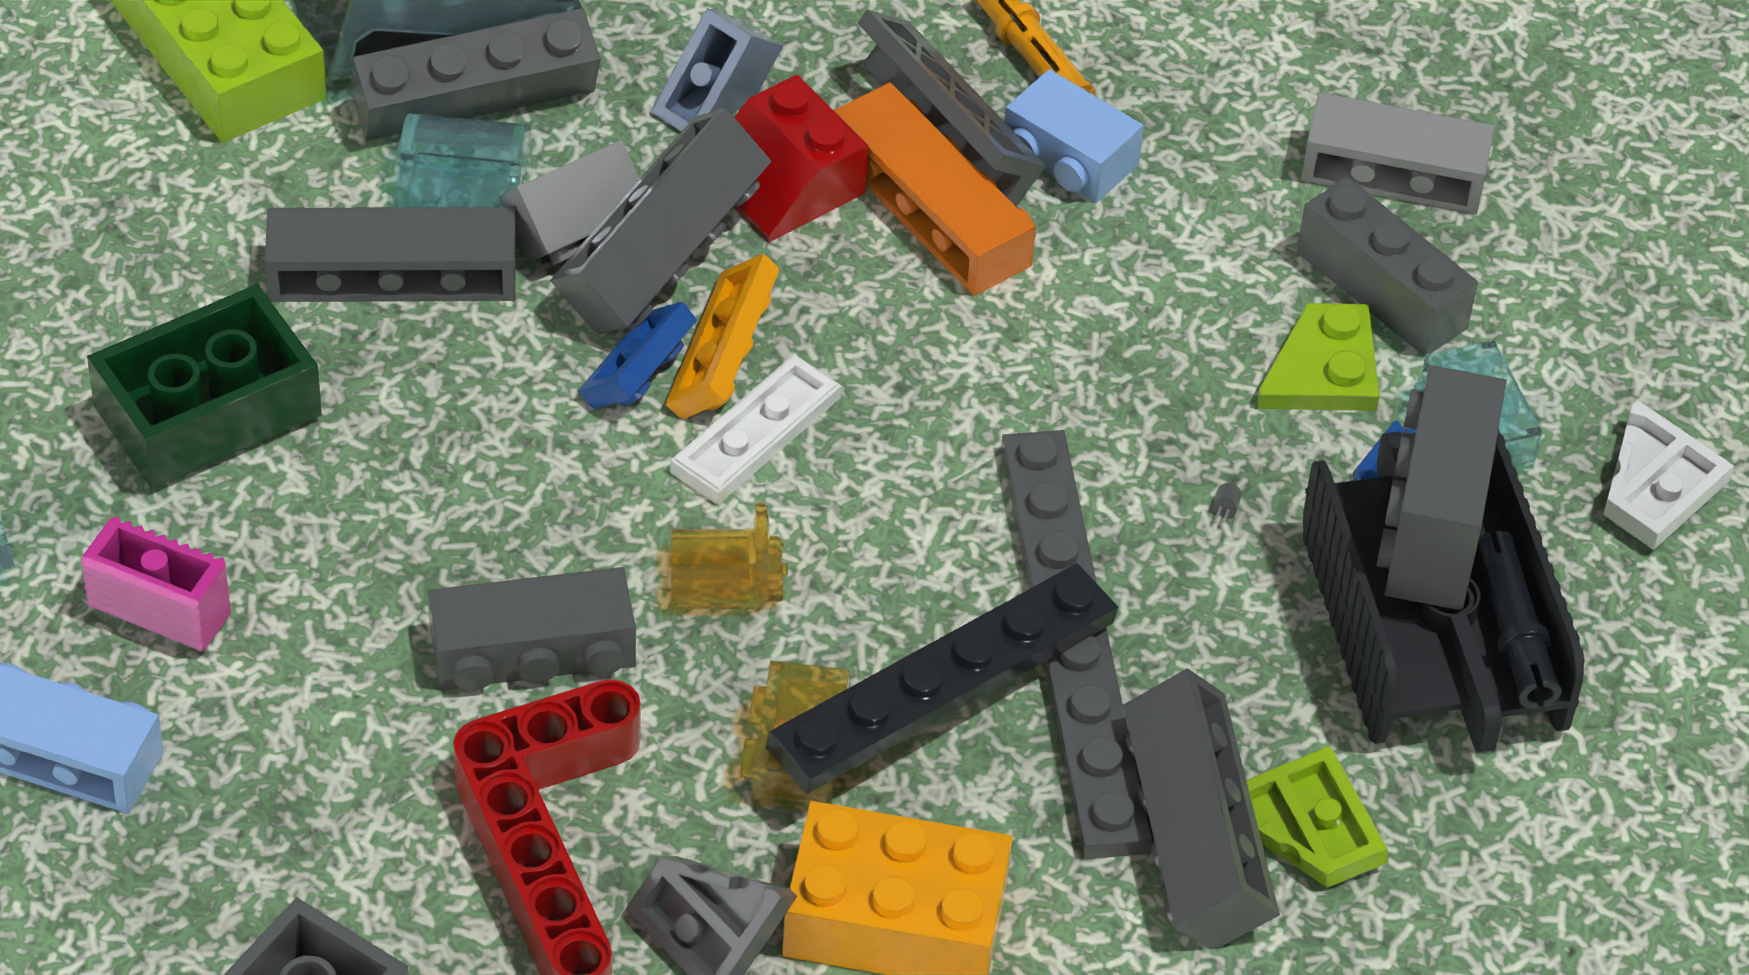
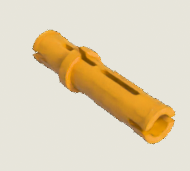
(1029, 20)

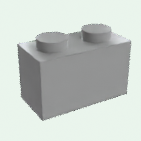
(569, 202)

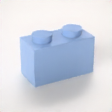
(1076, 135)

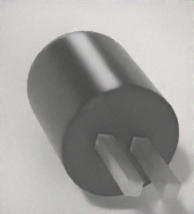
(1226, 501)

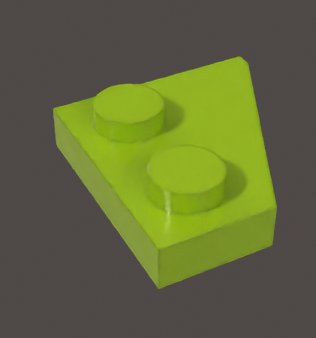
(1325, 362)
(1316, 819)

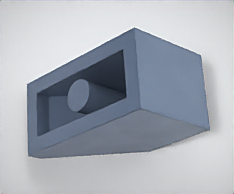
(717, 69)

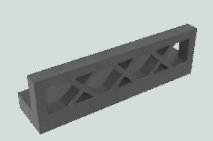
(949, 103)

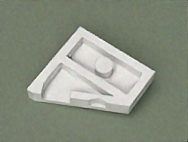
(1661, 477)

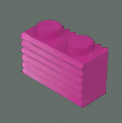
(156, 583)

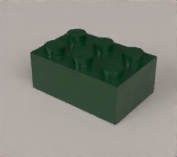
(204, 385)

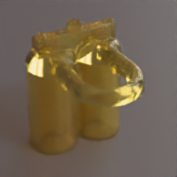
(727, 566)

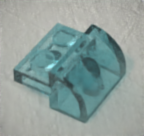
(460, 161)

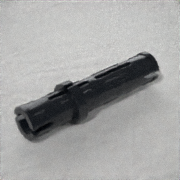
(1522, 640)

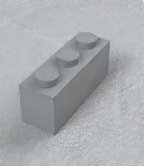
(1398, 152)

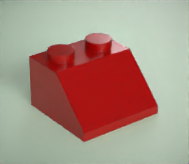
(813, 157)

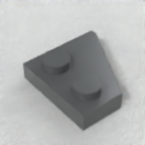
(708, 915)

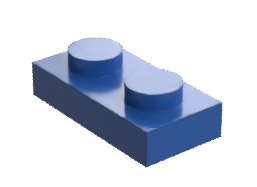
(626, 369)

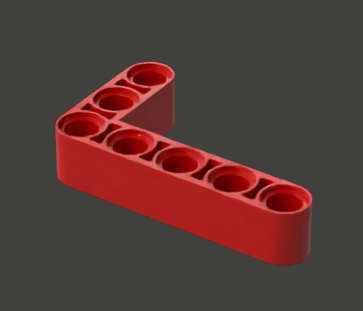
(500, 770)

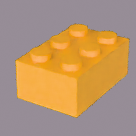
(895, 893)

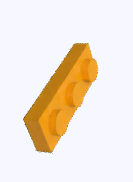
(723, 337)

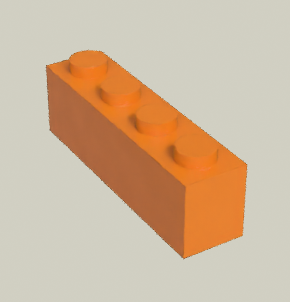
(939, 191)

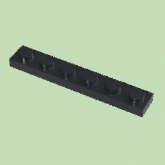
(940, 678)

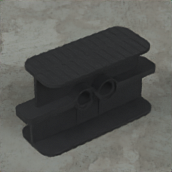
(1421, 655)

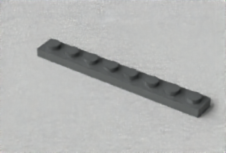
(1083, 677)

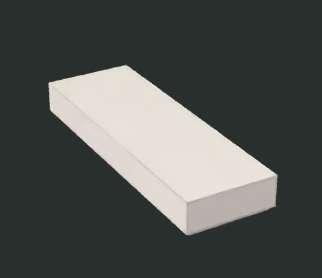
(755, 429)

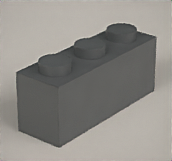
(1386, 266)
(532, 629)

